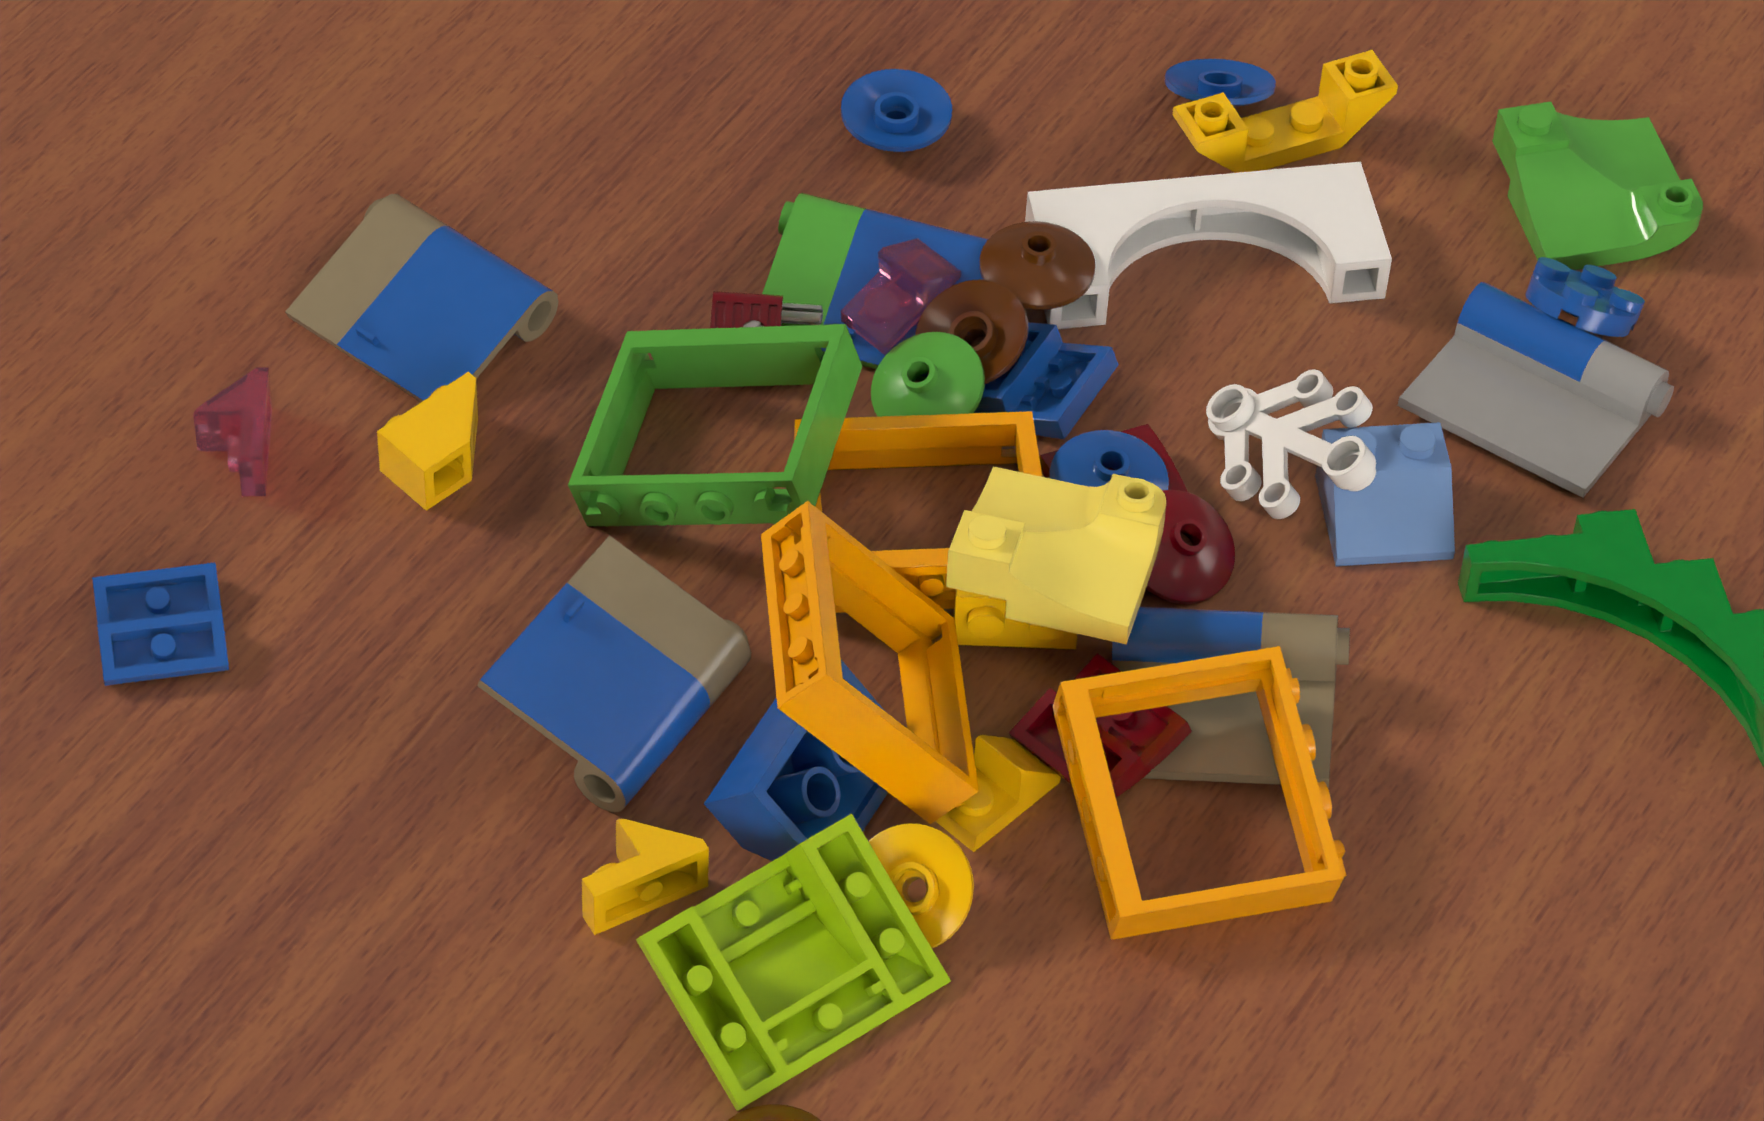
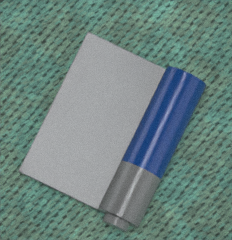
(1537, 390)

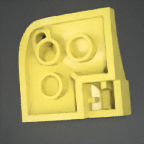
(1061, 550)

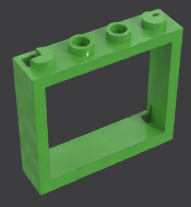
(714, 360)

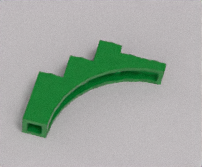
(1612, 577)

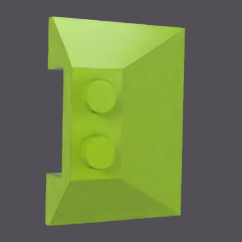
(793, 961)

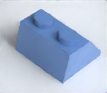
(1406, 506)

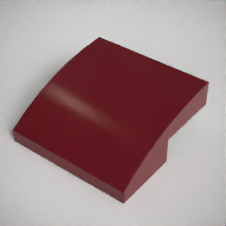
(1130, 740)

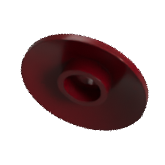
(1191, 572)

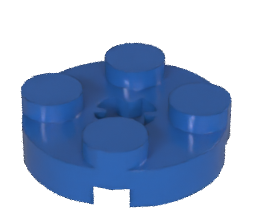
(1585, 295)

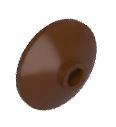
(1039, 264)
(976, 311)

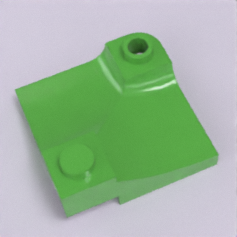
(1593, 186)

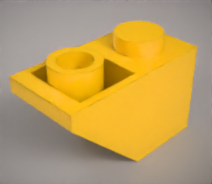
(432, 444)

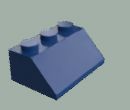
(790, 786)

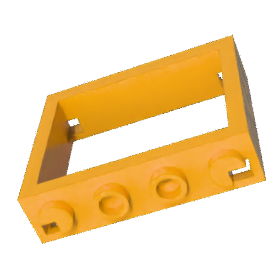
(933, 442)
(808, 572)
(1293, 748)

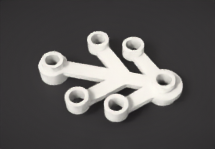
(1240, 412)

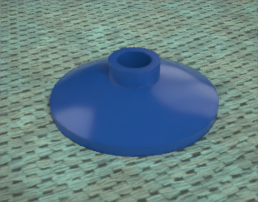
(1207, 77)
(896, 110)
(1088, 455)

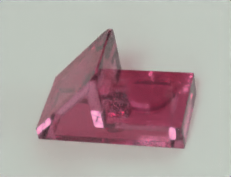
(899, 293)
(241, 424)

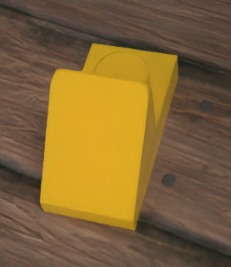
(1008, 784)
(652, 872)

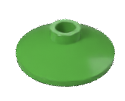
(951, 387)

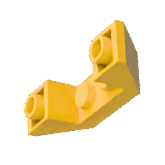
(1347, 99)

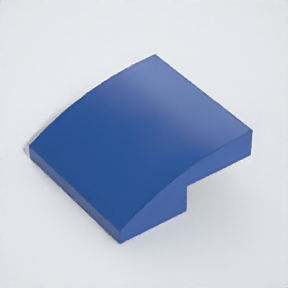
(1051, 381)
(160, 624)

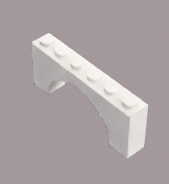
(1306, 213)

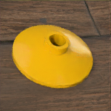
(930, 855)

